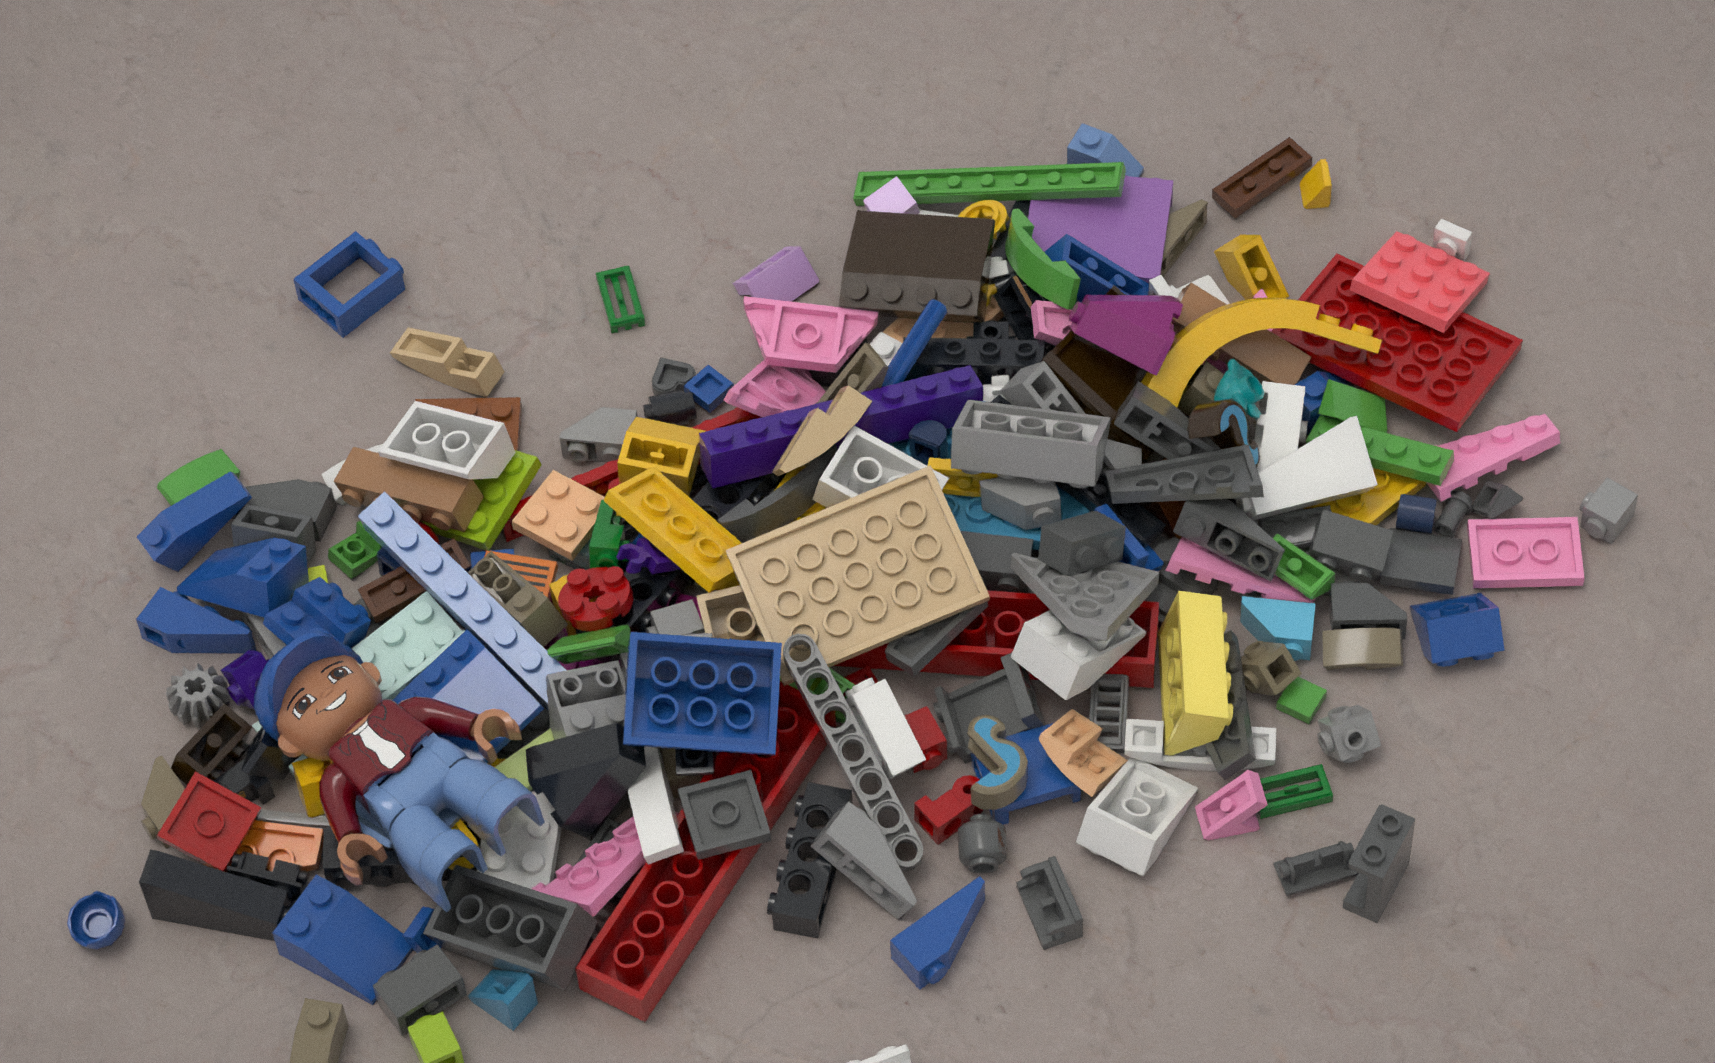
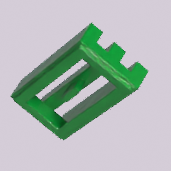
(625, 319)
(1295, 796)

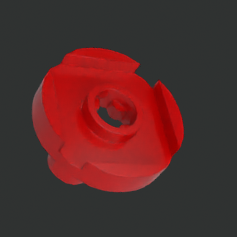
(583, 585)

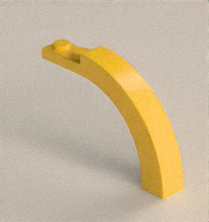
(1239, 318)

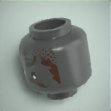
(982, 844)

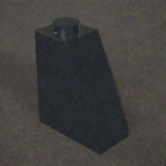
(584, 775)

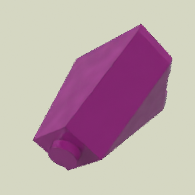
(1129, 326)

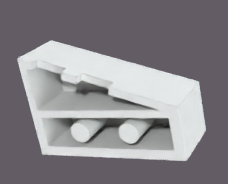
(1280, 422)

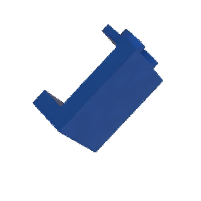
(1044, 777)

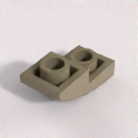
(1362, 647)

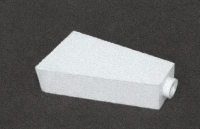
(1316, 473)

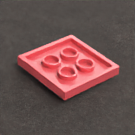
(1419, 281)

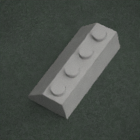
(1029, 443)

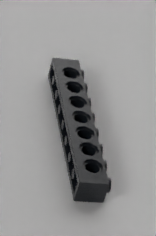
(665, 590)

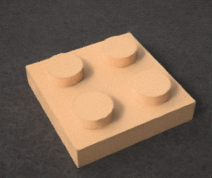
(560, 515)

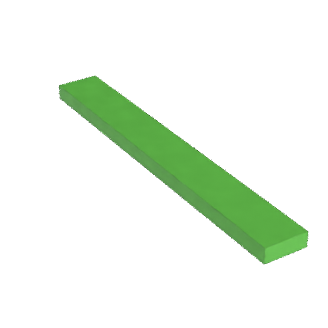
(1000, 183)

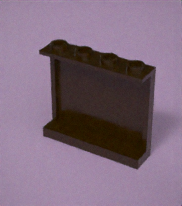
(1097, 380)

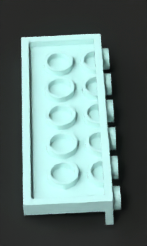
(405, 646)

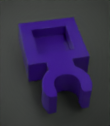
(645, 555)

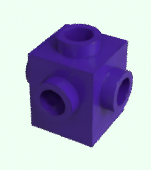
(244, 677)

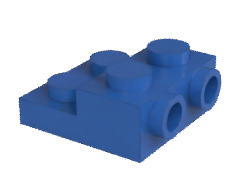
(322, 609)

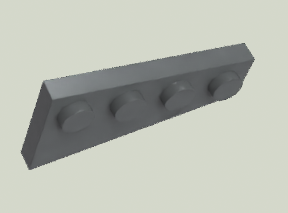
(1201, 476)
(1235, 745)

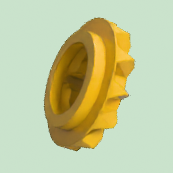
(989, 210)

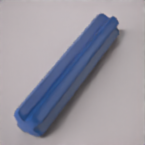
(915, 342)

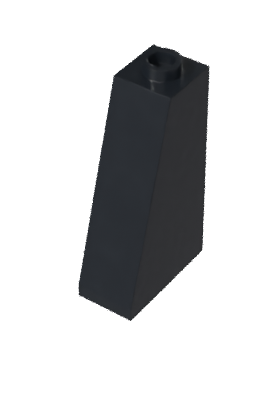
(210, 898)

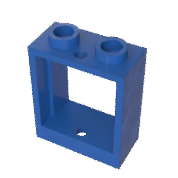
(348, 316)

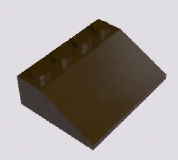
(909, 259)

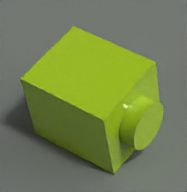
(434, 1040)

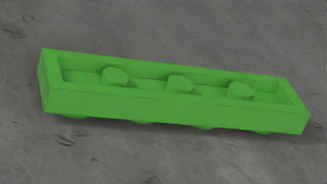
(1398, 453)

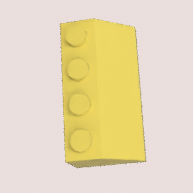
(1194, 672)

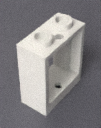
(884, 727)

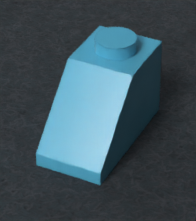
(1280, 623)

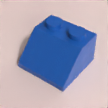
(1458, 629)

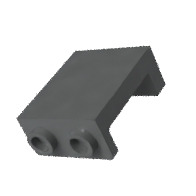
(1003, 694)
(1381, 862)

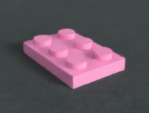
(1525, 552)

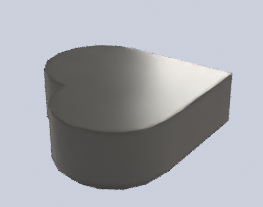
(671, 376)

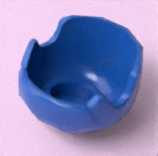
(96, 920)

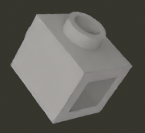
(1607, 510)

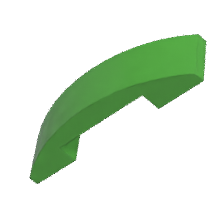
(1049, 279)

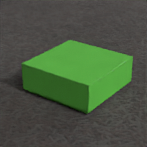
(1301, 699)

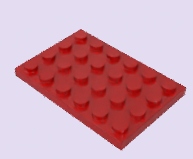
(1416, 365)

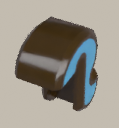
(1224, 424)

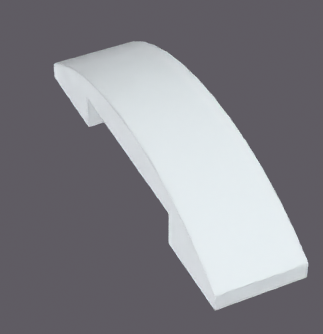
(1145, 744)

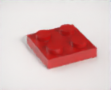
(209, 822)

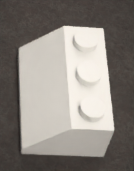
(450, 442)

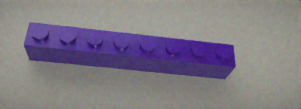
(757, 445)

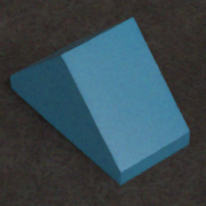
(506, 996)

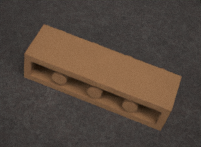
(1260, 351)
(420, 492)

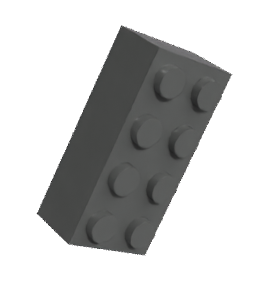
(511, 927)

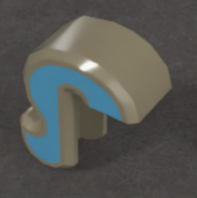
(1002, 758)

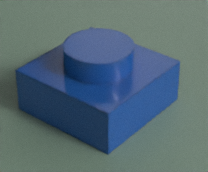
(708, 388)
(414, 933)

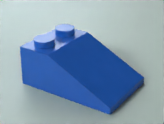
(250, 576)
(340, 939)

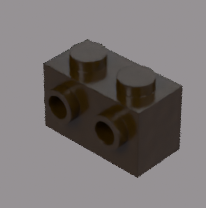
(213, 746)

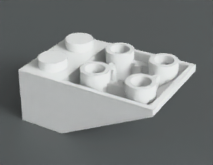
(1067, 659)

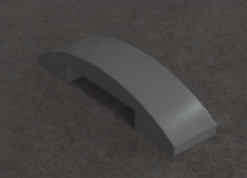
(780, 506)

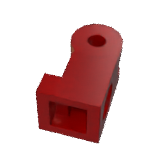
(948, 812)

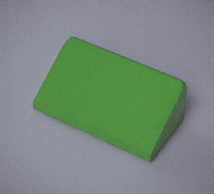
(1346, 401)
(1303, 571)
(591, 645)

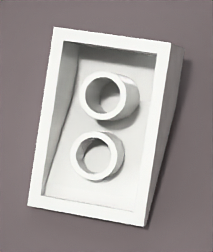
(863, 465)
(1135, 815)

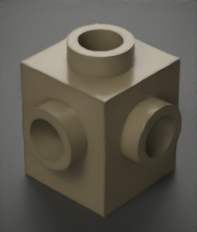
(1268, 668)

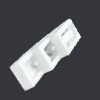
(654, 810)

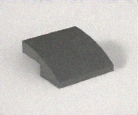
(1422, 561)

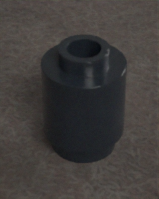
(671, 407)

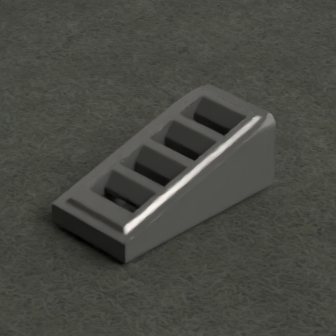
(1110, 690)

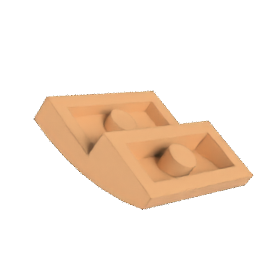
(1078, 754)

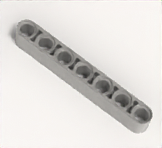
(846, 734)

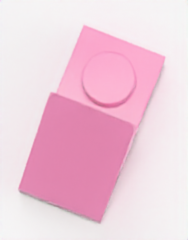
(1232, 808)

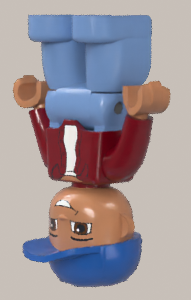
(388, 758)

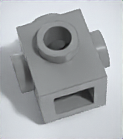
(1348, 733)

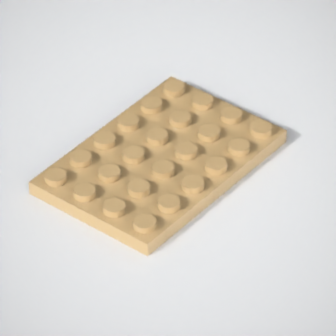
(860, 571)

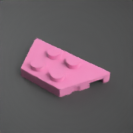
(807, 333)
(774, 390)

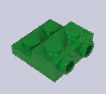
(607, 539)

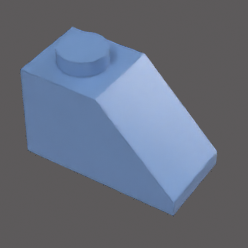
(1098, 146)

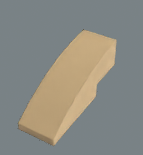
(448, 361)
(823, 430)

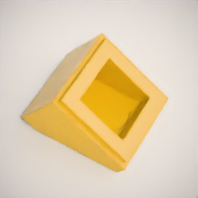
(1316, 186)

